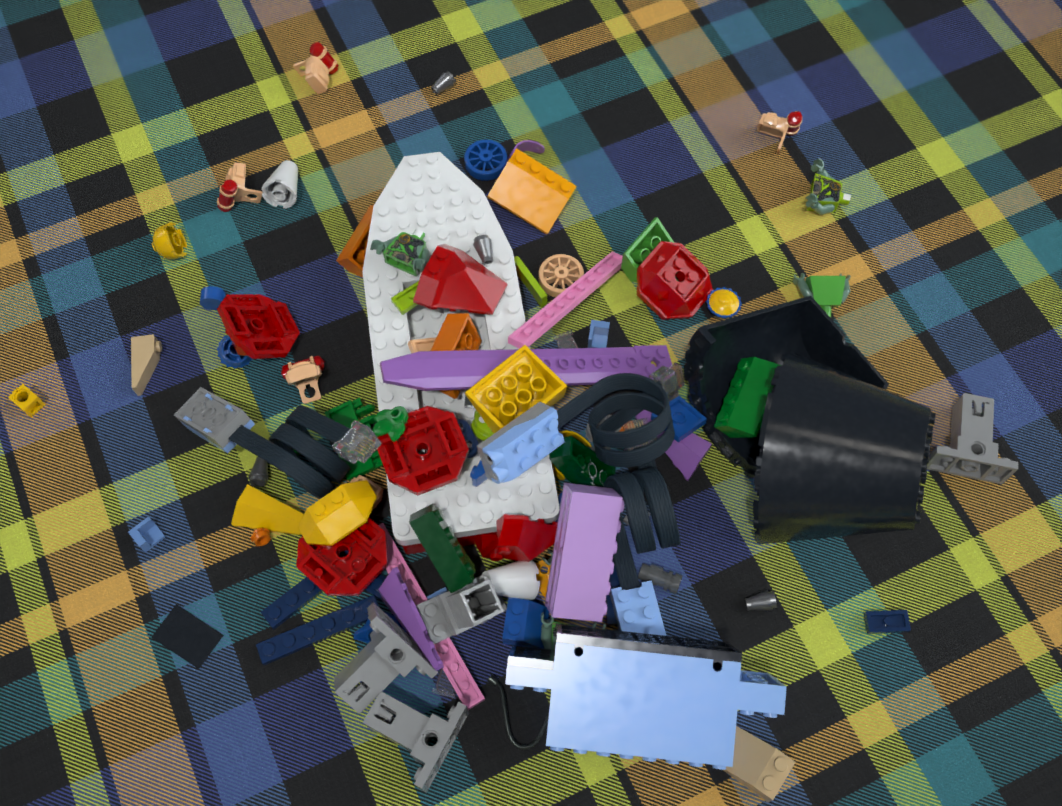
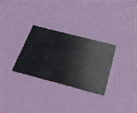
(187, 636)

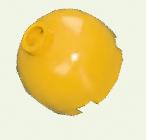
(169, 242)

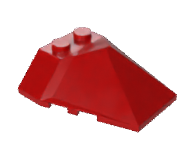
(458, 282)
(517, 539)

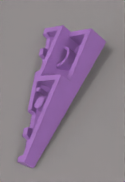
(685, 454)
(399, 602)

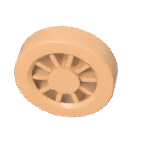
(559, 275)

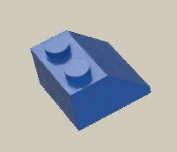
(524, 623)

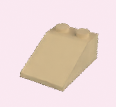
(759, 765)

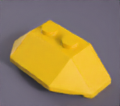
(338, 513)

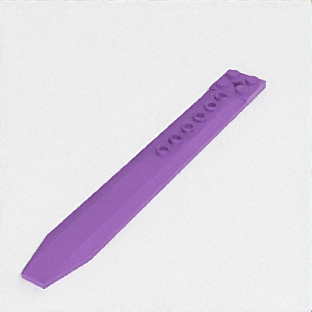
(572, 365)

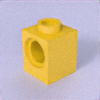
(31, 405)

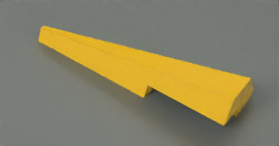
(260, 510)

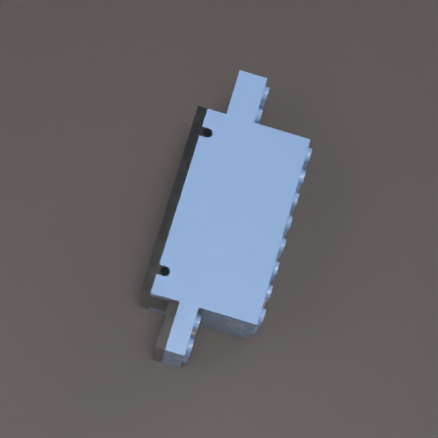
(644, 694)

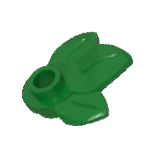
(391, 422)

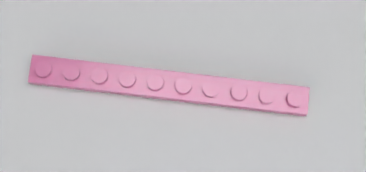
(566, 301)
(453, 664)

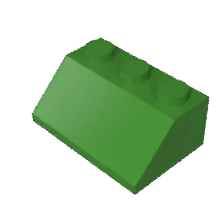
(642, 247)

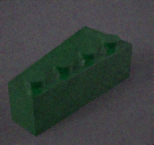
(580, 463)
(443, 547)

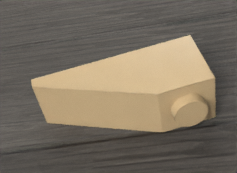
(144, 359)

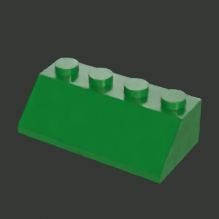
(746, 398)

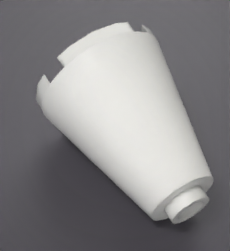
(282, 185)
(514, 580)

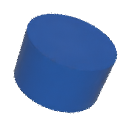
(211, 297)

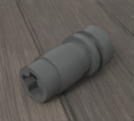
(660, 578)

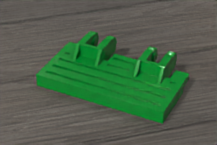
(345, 415)

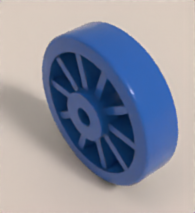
(485, 155)

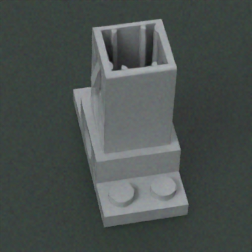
(972, 445)
(461, 610)
(379, 662)
(414, 731)

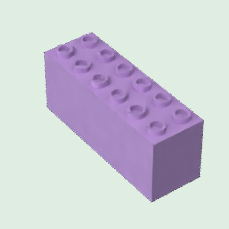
(583, 552)

